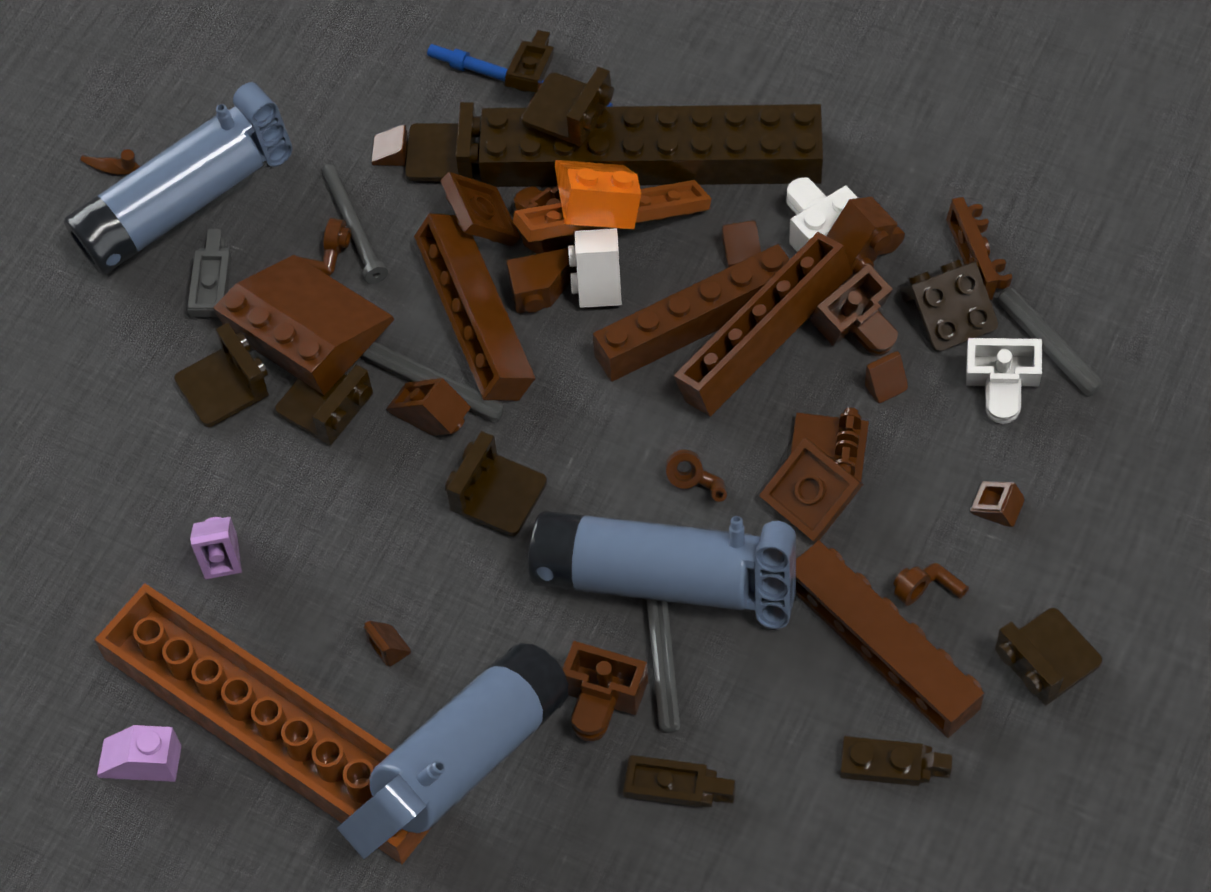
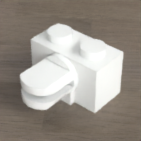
(813, 210)
(597, 268)
(1003, 369)

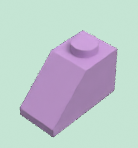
(216, 547)
(141, 754)

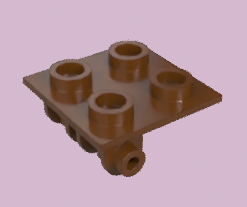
(838, 437)

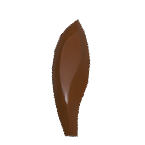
(113, 165)

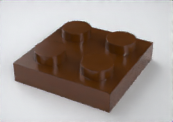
(480, 209)
(811, 490)

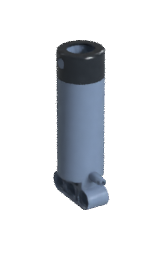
(181, 180)
(668, 562)
(458, 747)

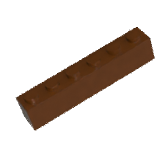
(474, 309)
(683, 315)
(763, 324)
(886, 639)

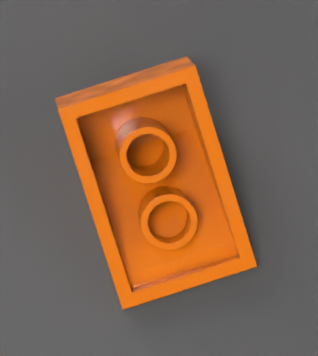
(598, 194)

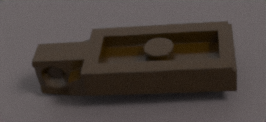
(530, 63)
(892, 761)
(676, 782)

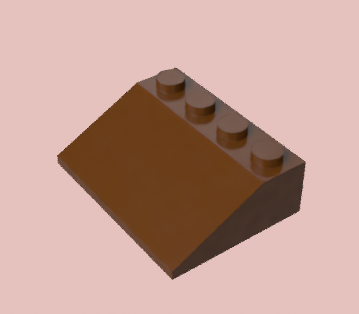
(303, 320)

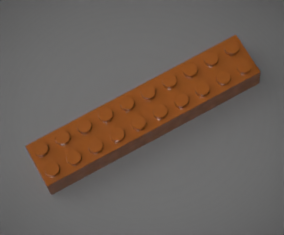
(248, 707)

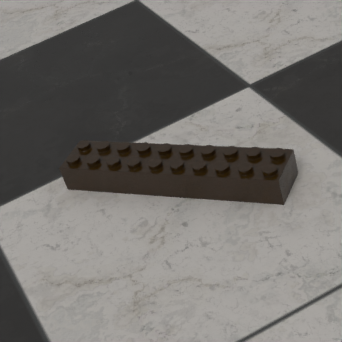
(663, 145)

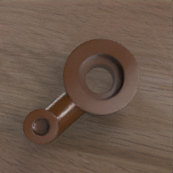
(335, 239)
(694, 475)
(913, 582)

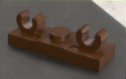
(973, 246)

